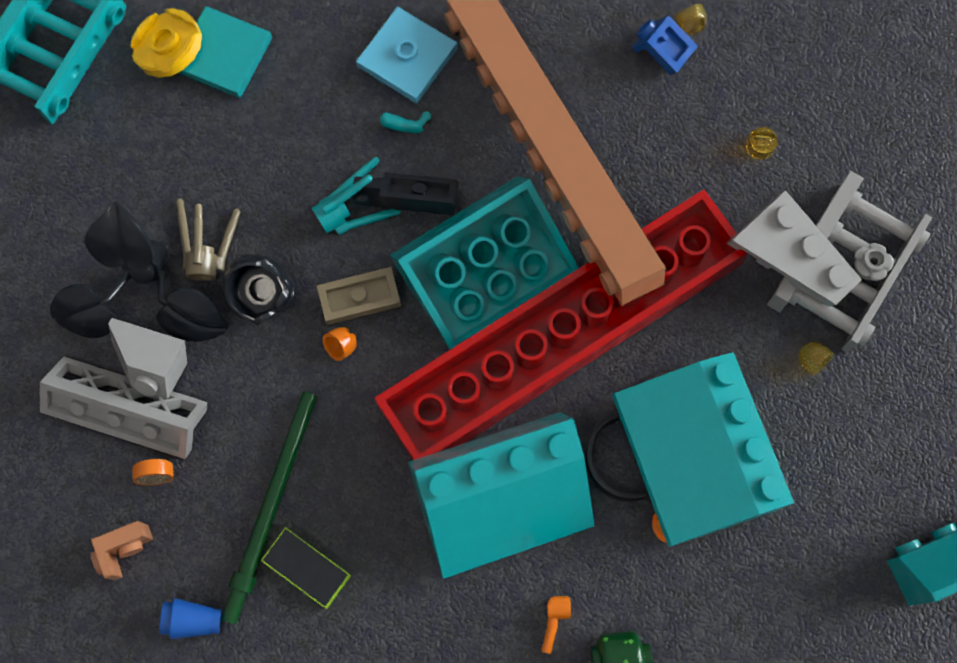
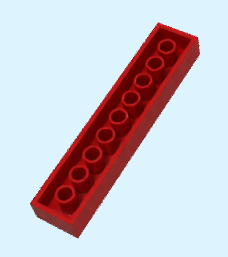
(554, 336)

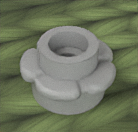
(866, 269)

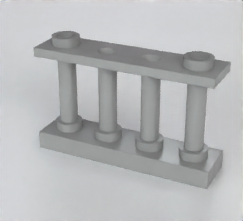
(849, 200)

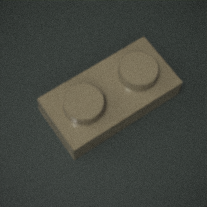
(358, 295)

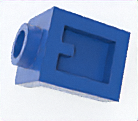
(665, 43)

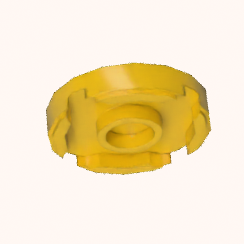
(166, 43)

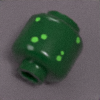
(620, 648)

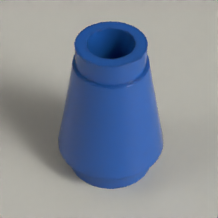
(188, 619)

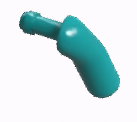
(403, 125)

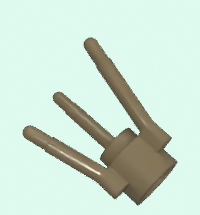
(199, 260)

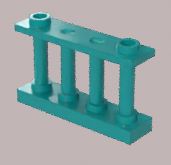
(17, 26)

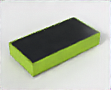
(306, 568)

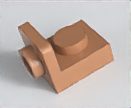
(122, 541)

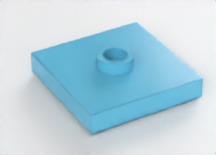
(407, 54)

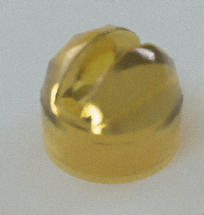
(692, 19)
(761, 147)
(815, 357)

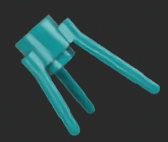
(332, 210)

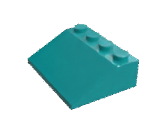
(485, 261)
(702, 449)
(504, 493)

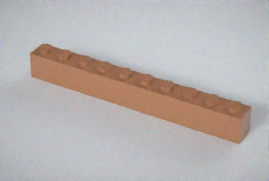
(557, 149)

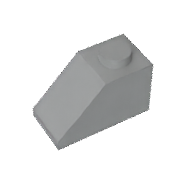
(148, 357)

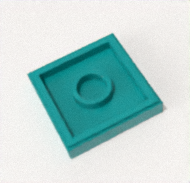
(227, 52)

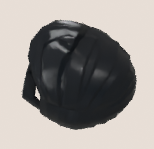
(257, 287)

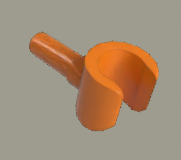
(557, 608)

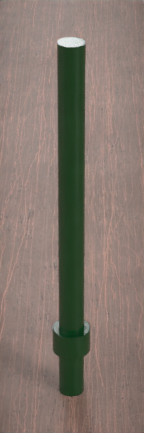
(243, 580)

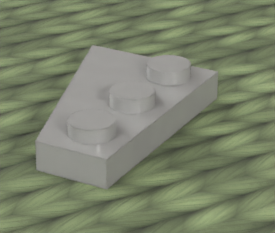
(795, 247)

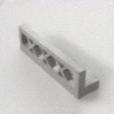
(116, 411)

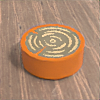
(152, 472)

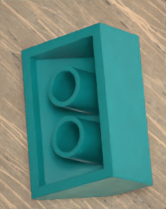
(927, 570)

